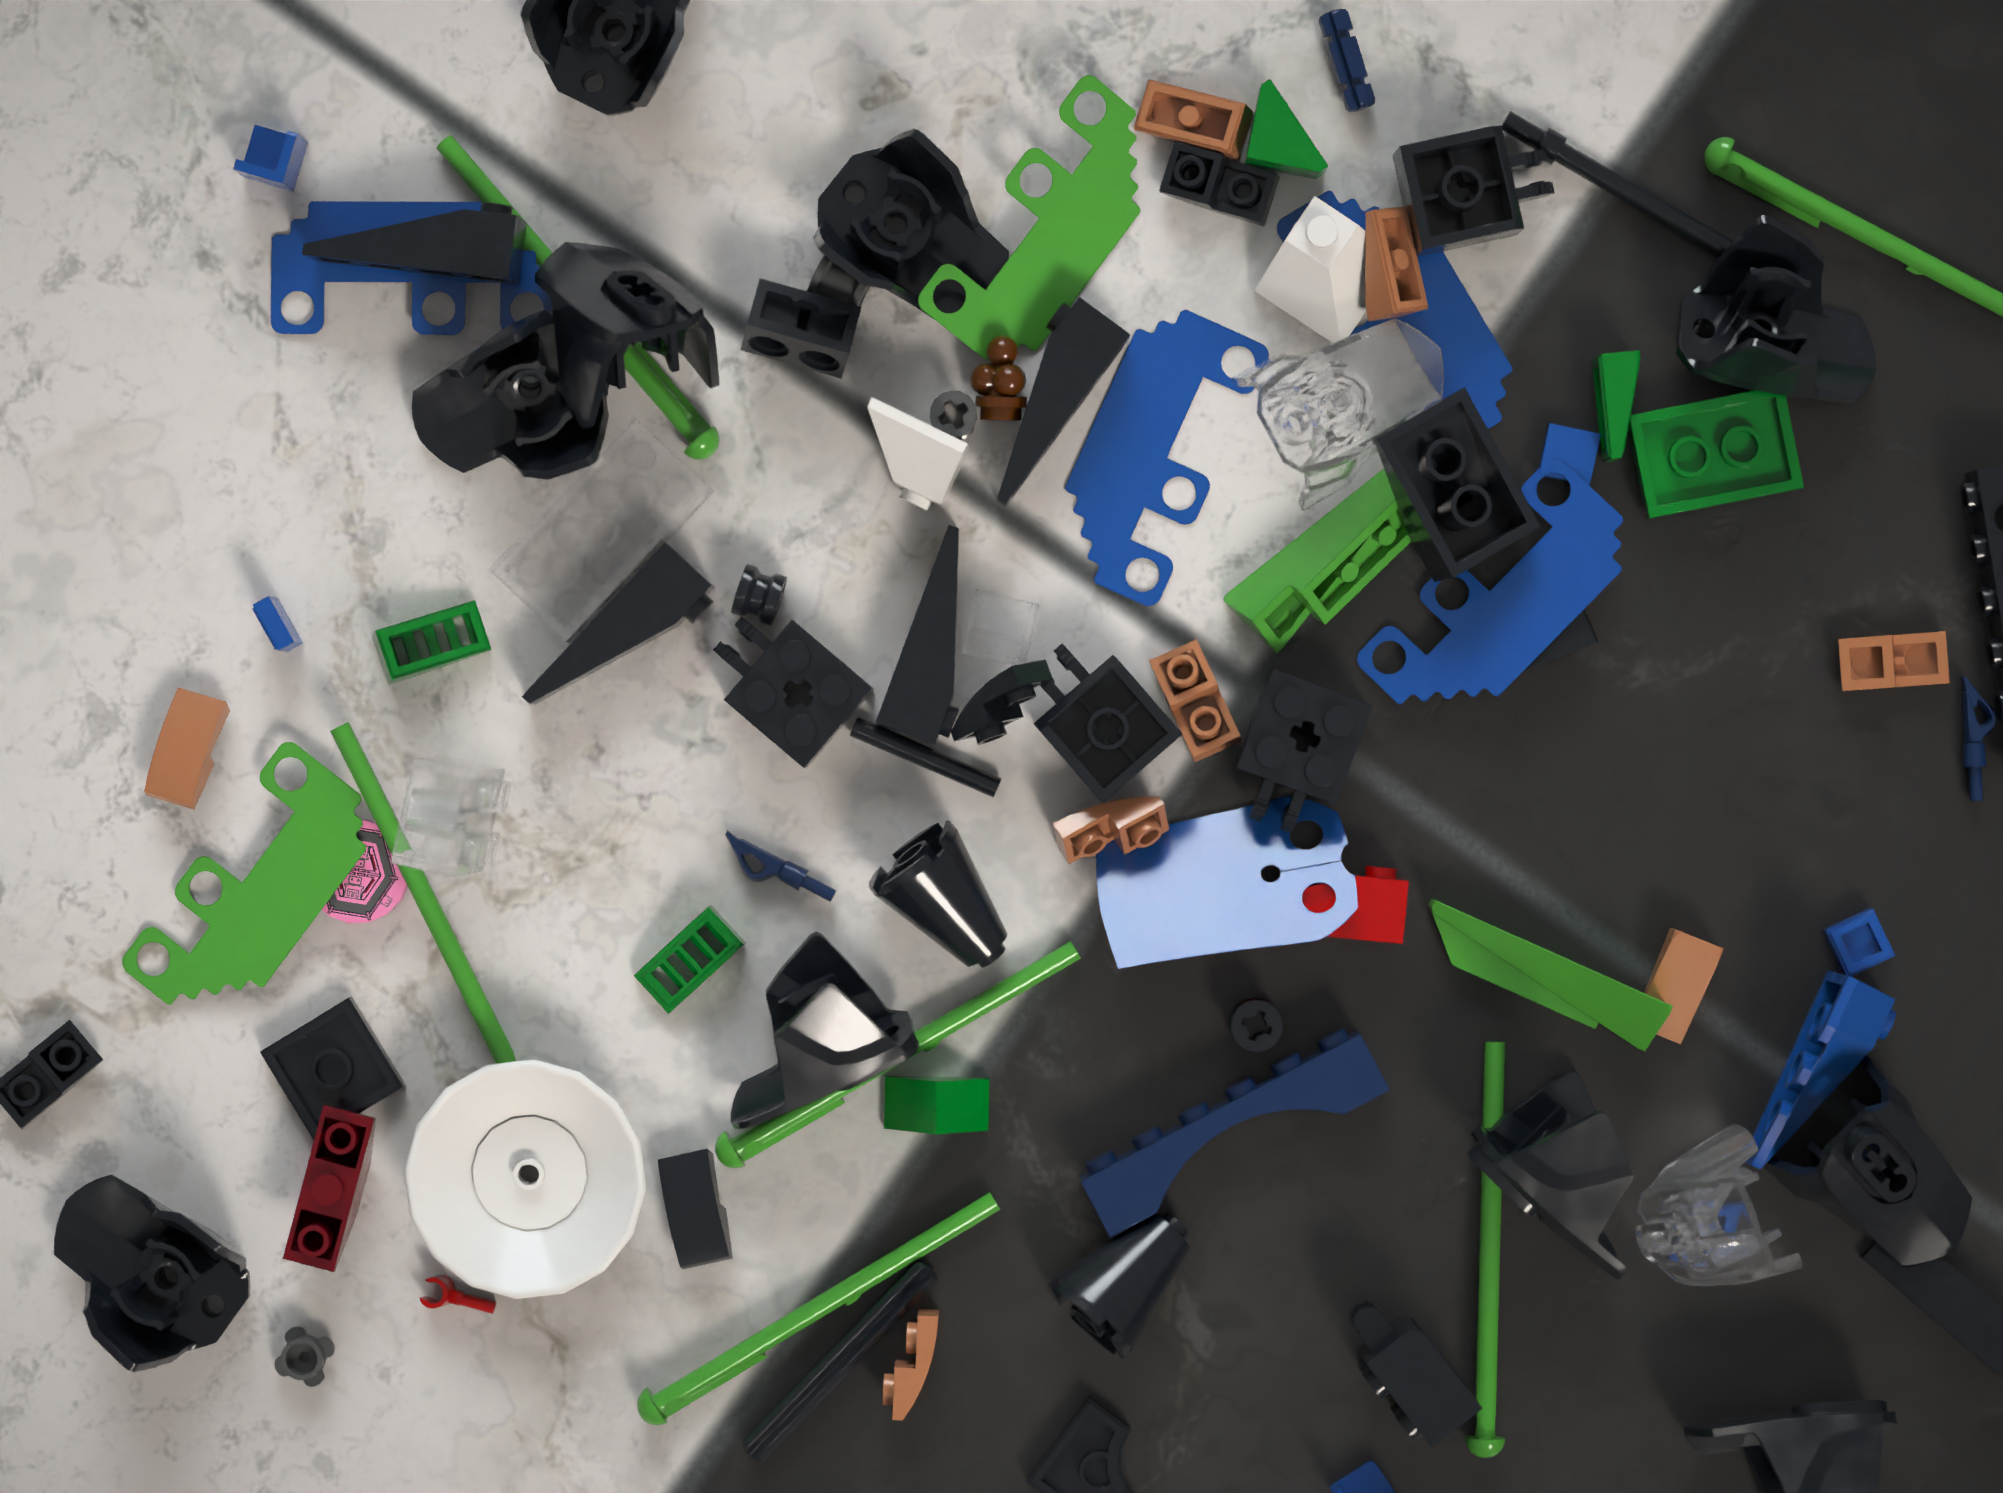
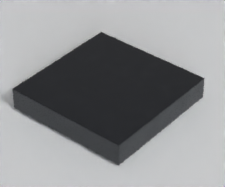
(332, 1064)

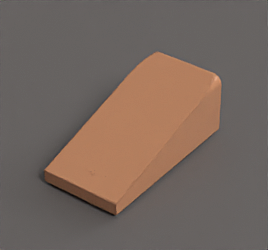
(1194, 119)
(1391, 266)
(1682, 979)

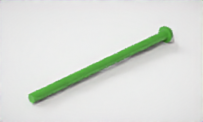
(1812, 208)
(638, 363)
(424, 897)
(736, 1150)
(657, 1407)
(1485, 1442)

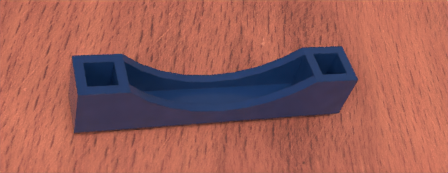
(1329, 1080)

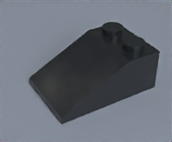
(1453, 487)

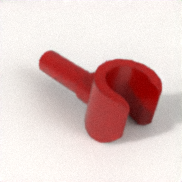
(456, 1296)

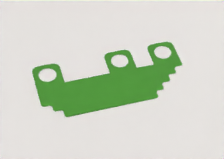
(1074, 234)
(278, 900)

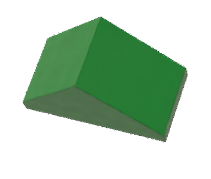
(1279, 140)
(936, 1104)

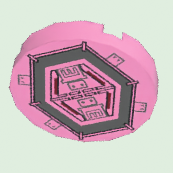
(371, 886)

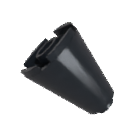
(943, 895)
(1123, 1282)

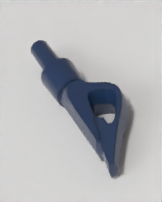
(1974, 749)
(773, 866)

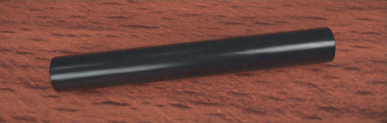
(925, 757)

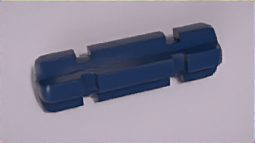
(1346, 60)

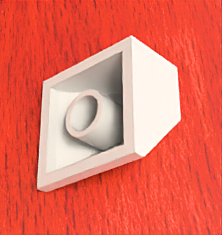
(1320, 273)
(917, 455)

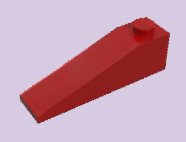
(1380, 906)

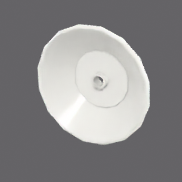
(516, 1232)

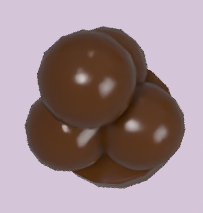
(999, 382)

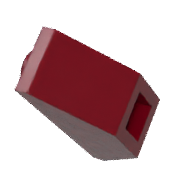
(331, 1188)

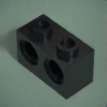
(800, 328)

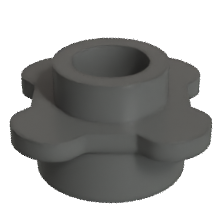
(309, 1371)

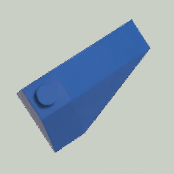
(1831, 1043)

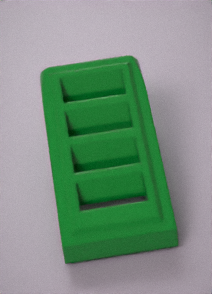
(1614, 393)
(404, 630)
(720, 929)

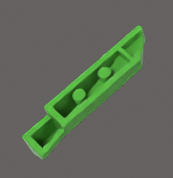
(1322, 565)
(1548, 977)

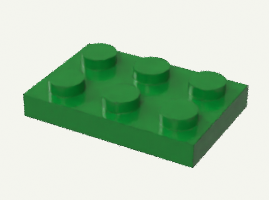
(1714, 452)

